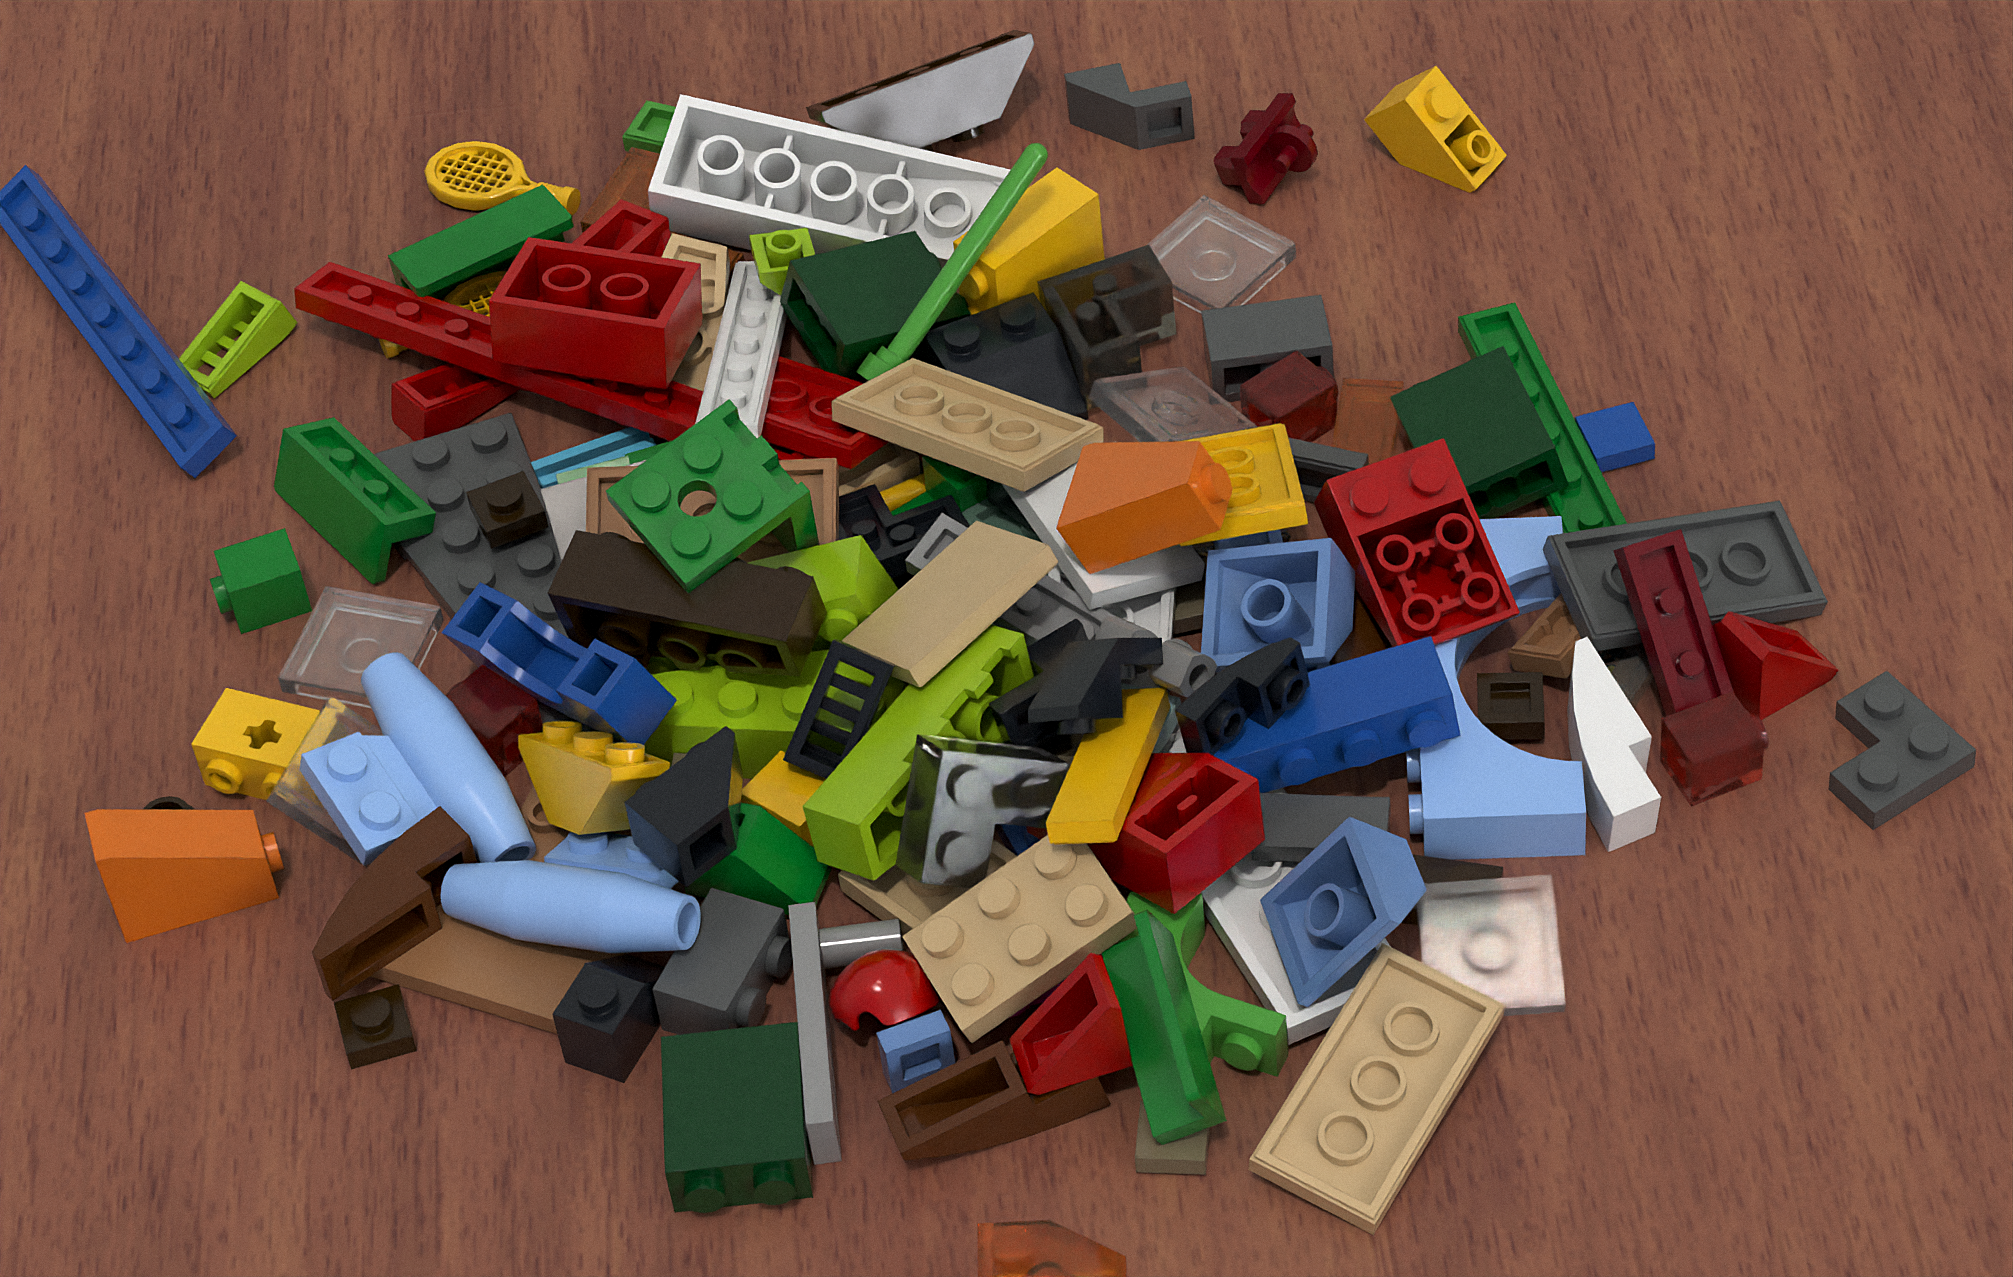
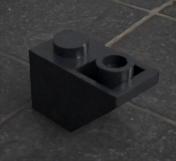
(691, 810)

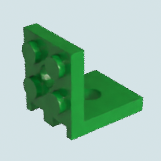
(749, 489)

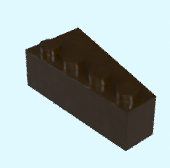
(740, 616)

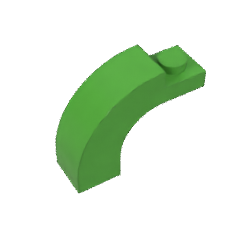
(1230, 1028)

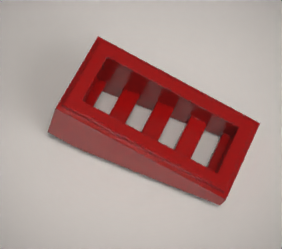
(438, 402)

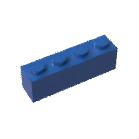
(1351, 718)

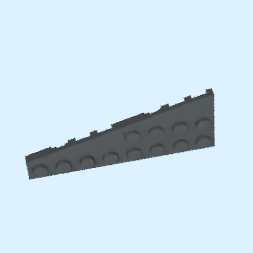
(457, 552)

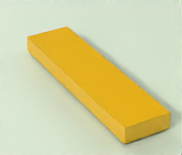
(1108, 771)

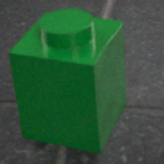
(260, 581)

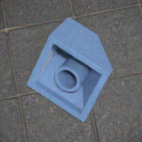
(1277, 594)
(1340, 904)

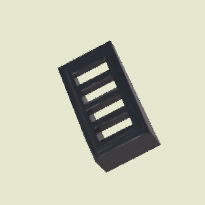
(817, 758)

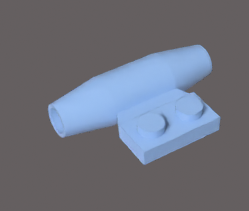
(422, 762)
(585, 896)

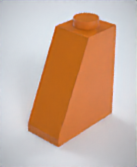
(1141, 500)
(181, 865)

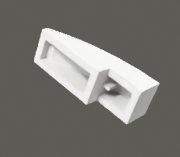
(1613, 752)

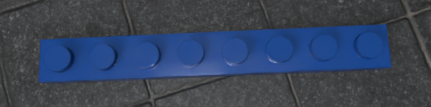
(113, 323)

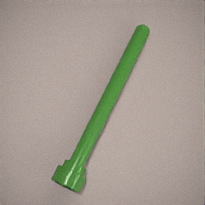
(958, 264)

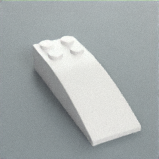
(758, 173)

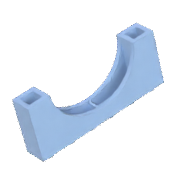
(1475, 788)

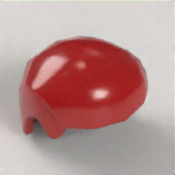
(884, 984)

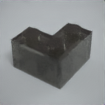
(1109, 313)
(958, 797)

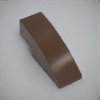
(391, 903)
(980, 1106)

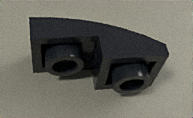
(1251, 688)

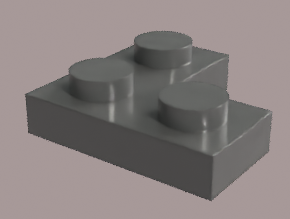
(1907, 752)

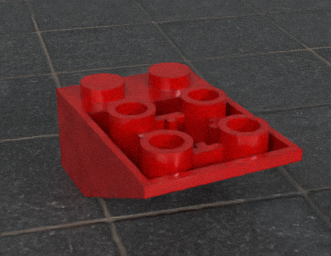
(1416, 546)
(1182, 828)

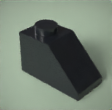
(609, 1015)

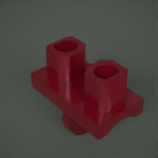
(1269, 149)

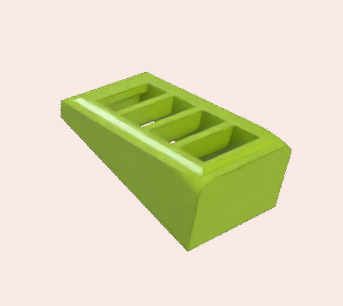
(246, 312)

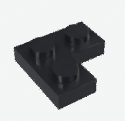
(888, 535)

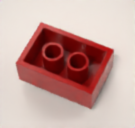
(596, 313)

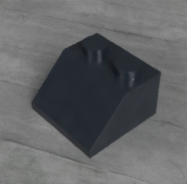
(1010, 350)

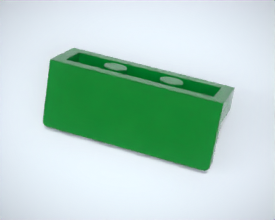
(479, 243)
(348, 495)
(1163, 1033)

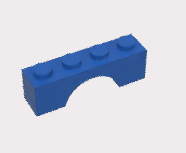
(587, 684)

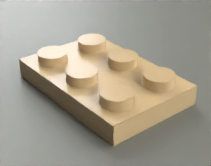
(1019, 933)

